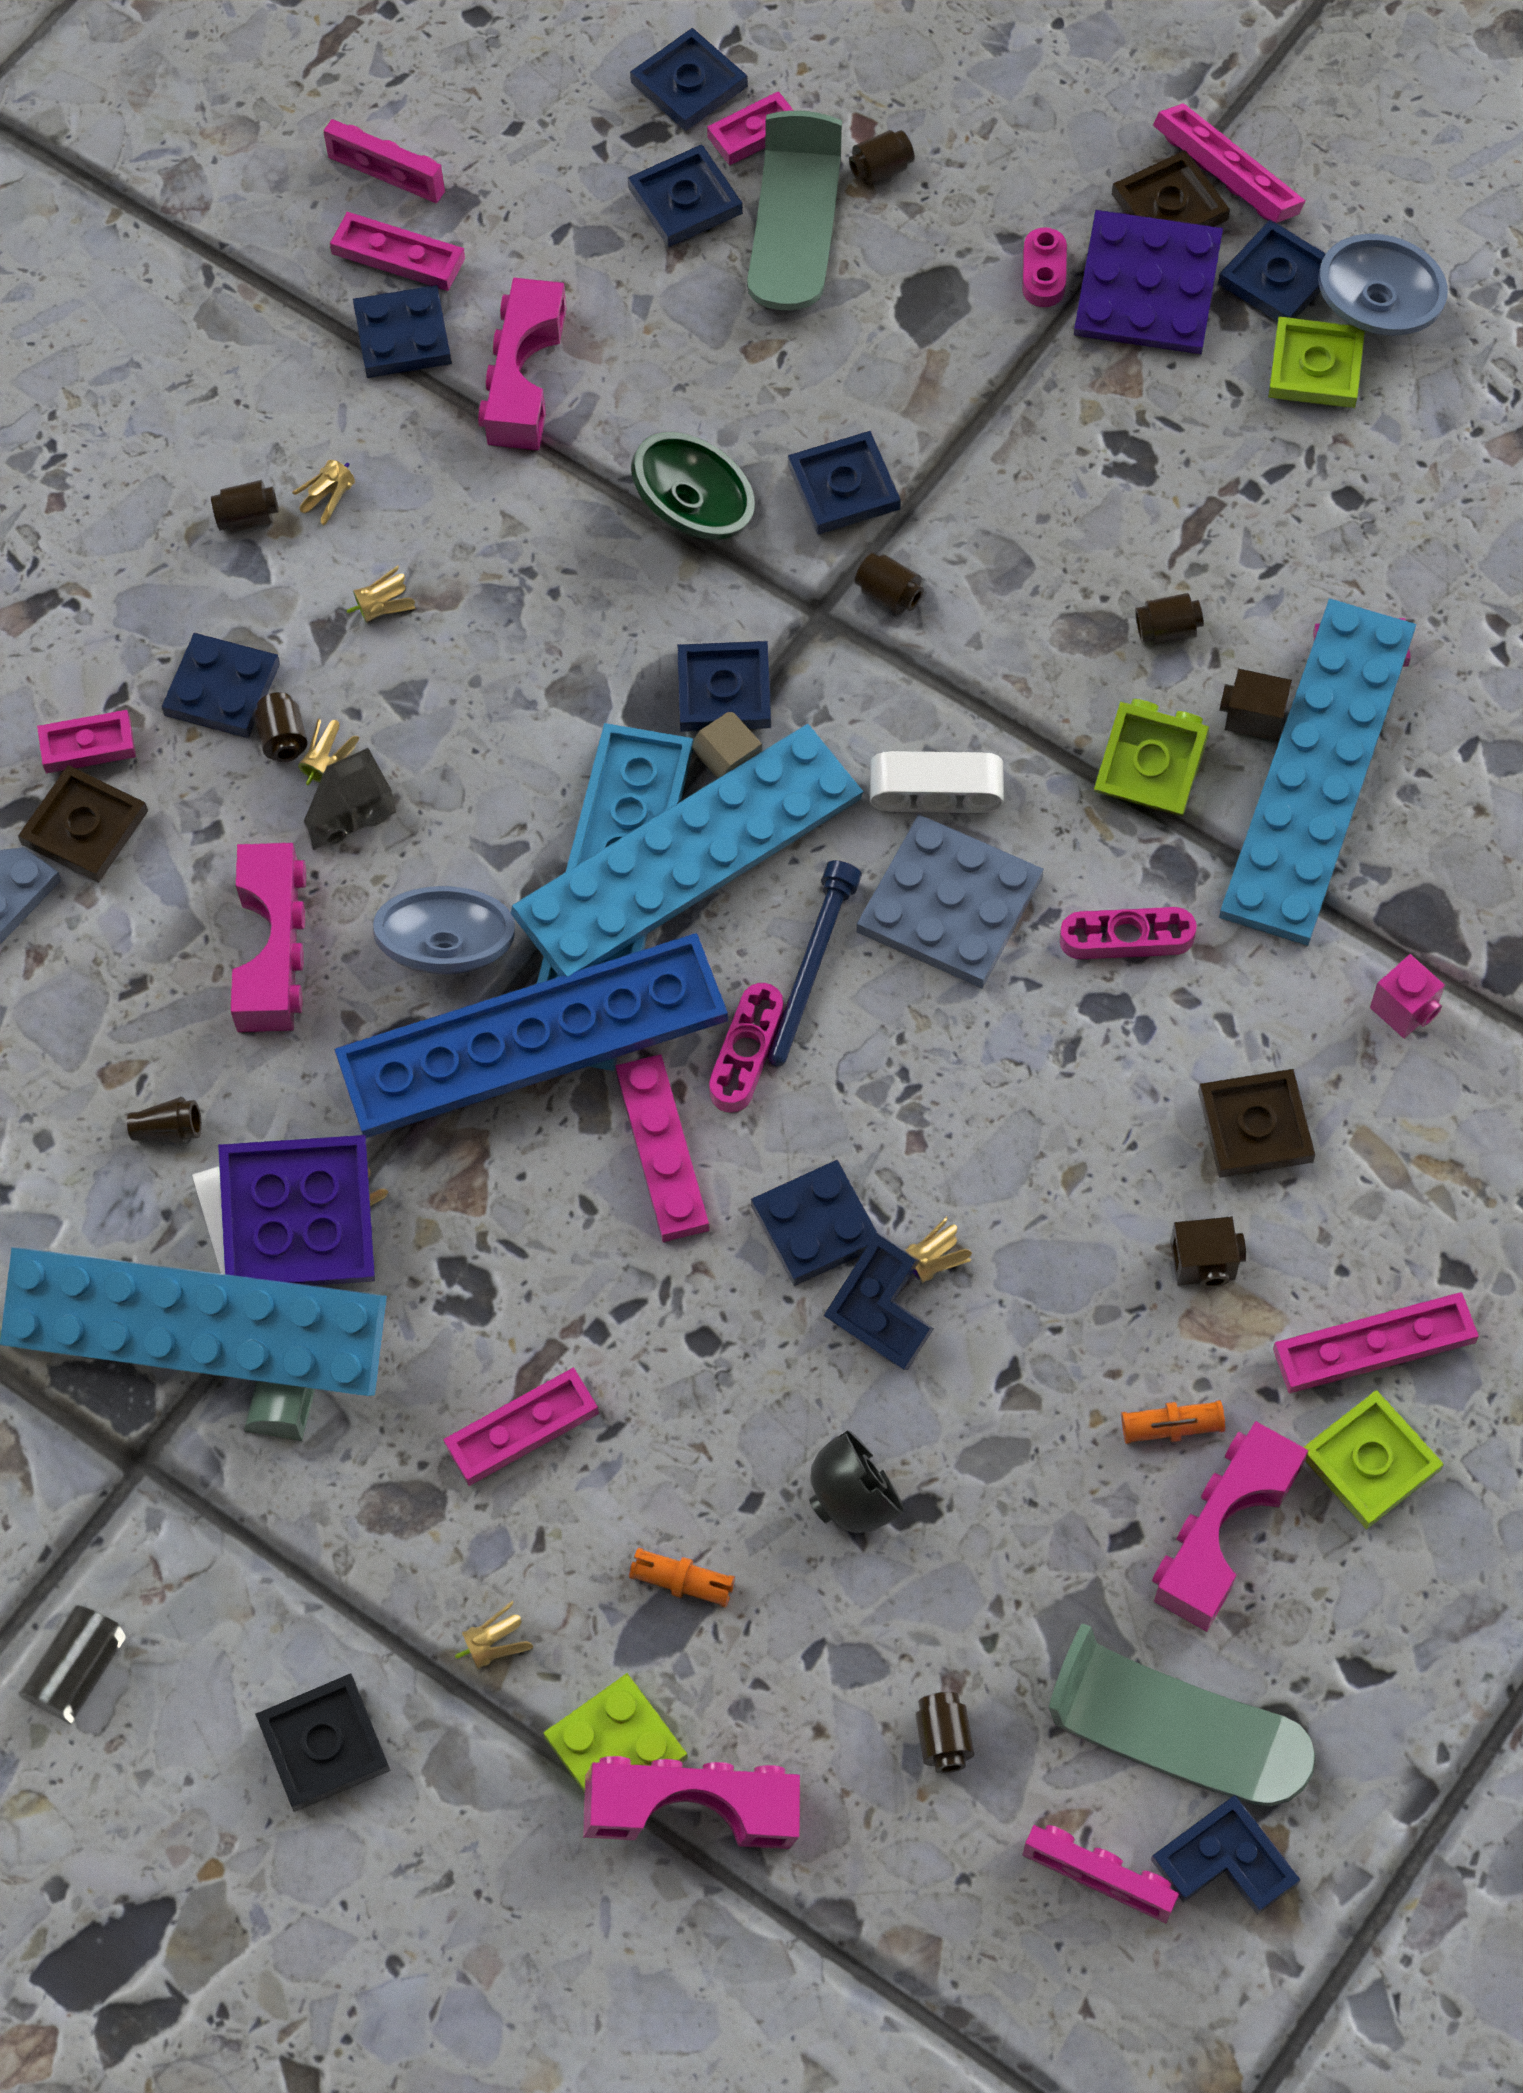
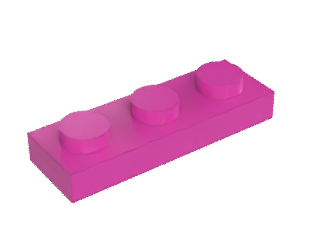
(384, 160)
(397, 251)
(521, 1426)
(1101, 1872)

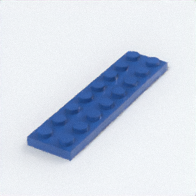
(530, 1035)

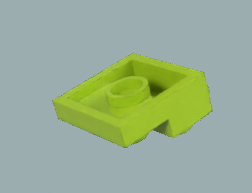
(1152, 756)

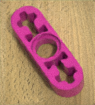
(1141, 918)
(749, 1067)

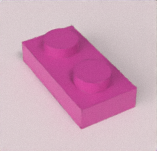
(744, 130)
(86, 741)

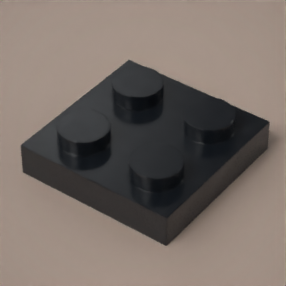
(322, 1742)

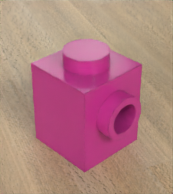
(1408, 996)

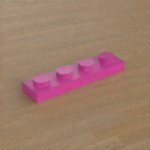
(1228, 163)
(662, 1148)
(1375, 1342)

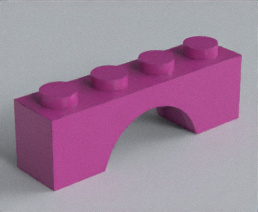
(532, 321)
(265, 987)
(1259, 1475)
(756, 1805)

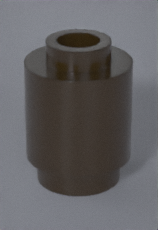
(881, 156)
(244, 506)
(889, 583)
(1169, 619)
(280, 727)
(944, 1732)

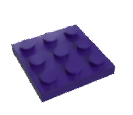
(1148, 282)
(297, 1210)

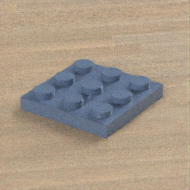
(950, 900)

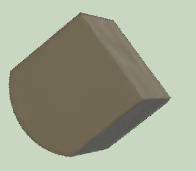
(725, 744)

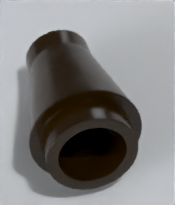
(167, 1122)

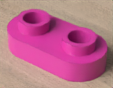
(1044, 263)

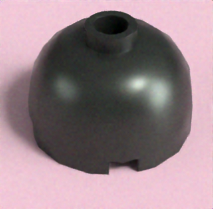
(851, 1487)

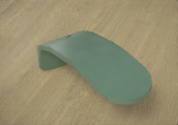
(795, 209)
(1179, 1726)

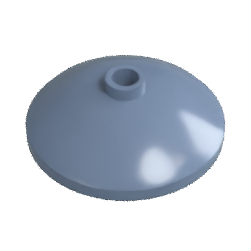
(1382, 284)
(444, 929)

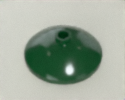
(692, 486)

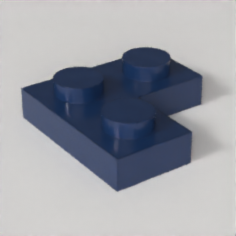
(868, 1307)
(1232, 1844)

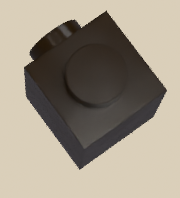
(1256, 704)
(1207, 1251)

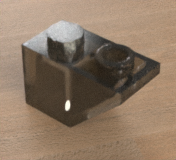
(348, 799)

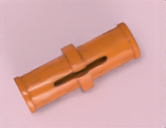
(1208, 1418)
(682, 1577)

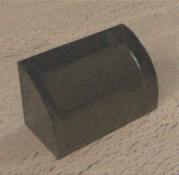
(73, 1663)

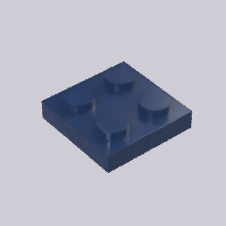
(689, 79)
(685, 195)
(1275, 272)
(402, 331)
(844, 482)
(724, 680)
(220, 685)
(814, 1222)

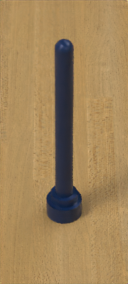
(839, 882)

